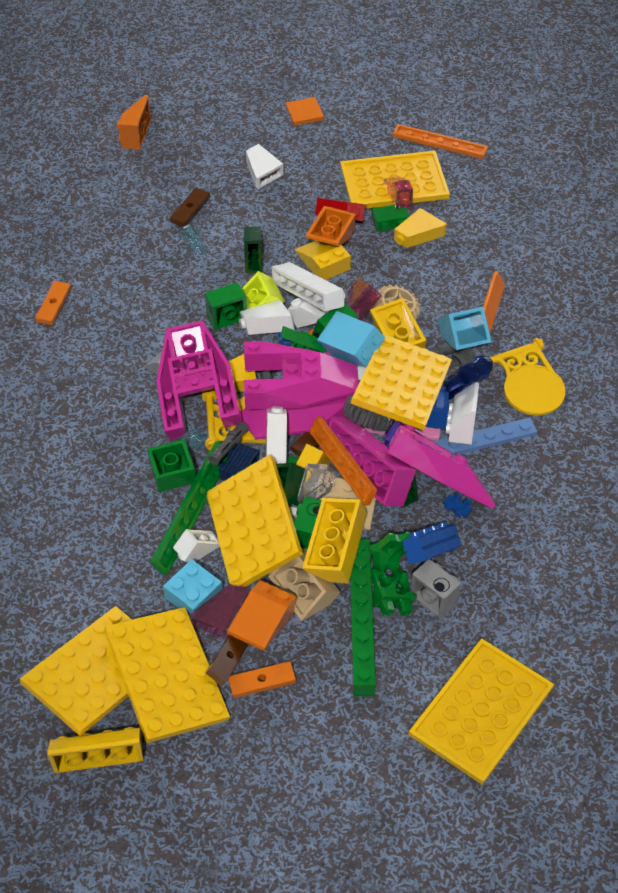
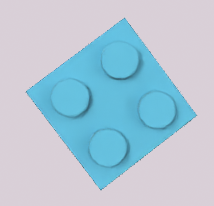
(191, 587)

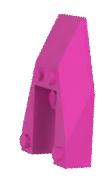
(191, 365)
(306, 381)
(298, 419)
(438, 463)

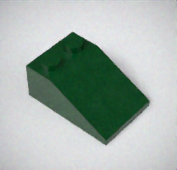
(291, 478)

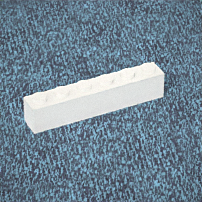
(308, 286)

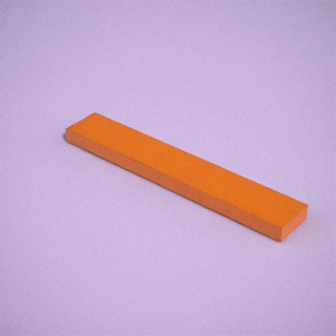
(440, 141)
(343, 461)

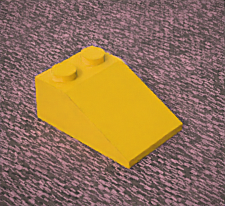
(325, 259)
(397, 321)

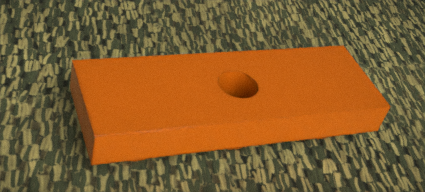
(53, 303)
(274, 676)

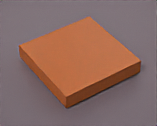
(304, 111)

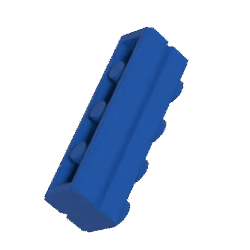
(431, 542)

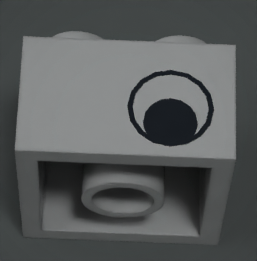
(435, 588)

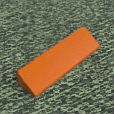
(493, 298)

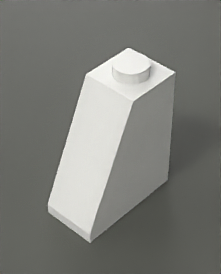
(263, 166)
(266, 318)
(276, 433)

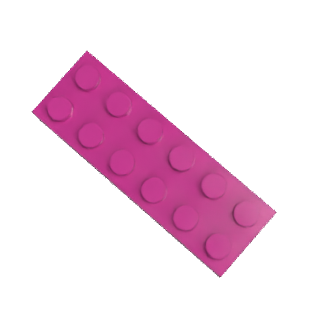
(384, 470)

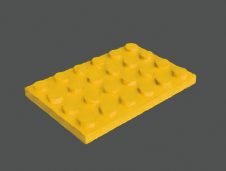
(366, 178)
(402, 382)
(253, 523)
(166, 674)
(81, 677)
(481, 711)

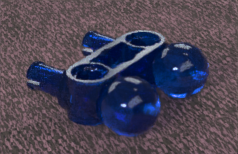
(479, 368)

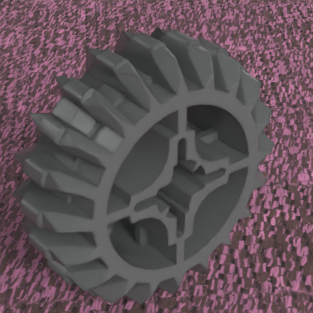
(365, 417)

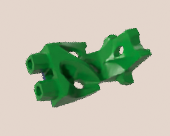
(385, 588)

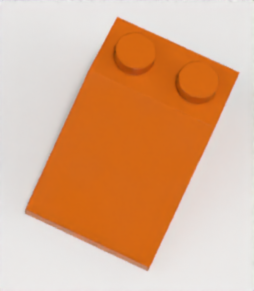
(134, 124)
(332, 226)
(262, 615)

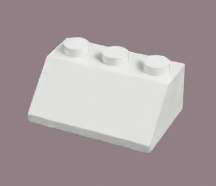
(462, 415)

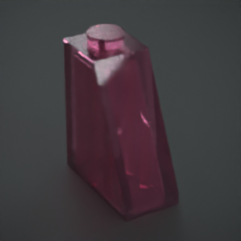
(362, 298)
(219, 611)

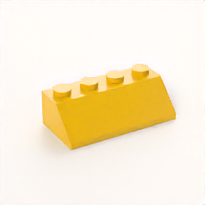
(335, 539)
(96, 750)

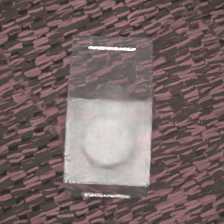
(316, 481)

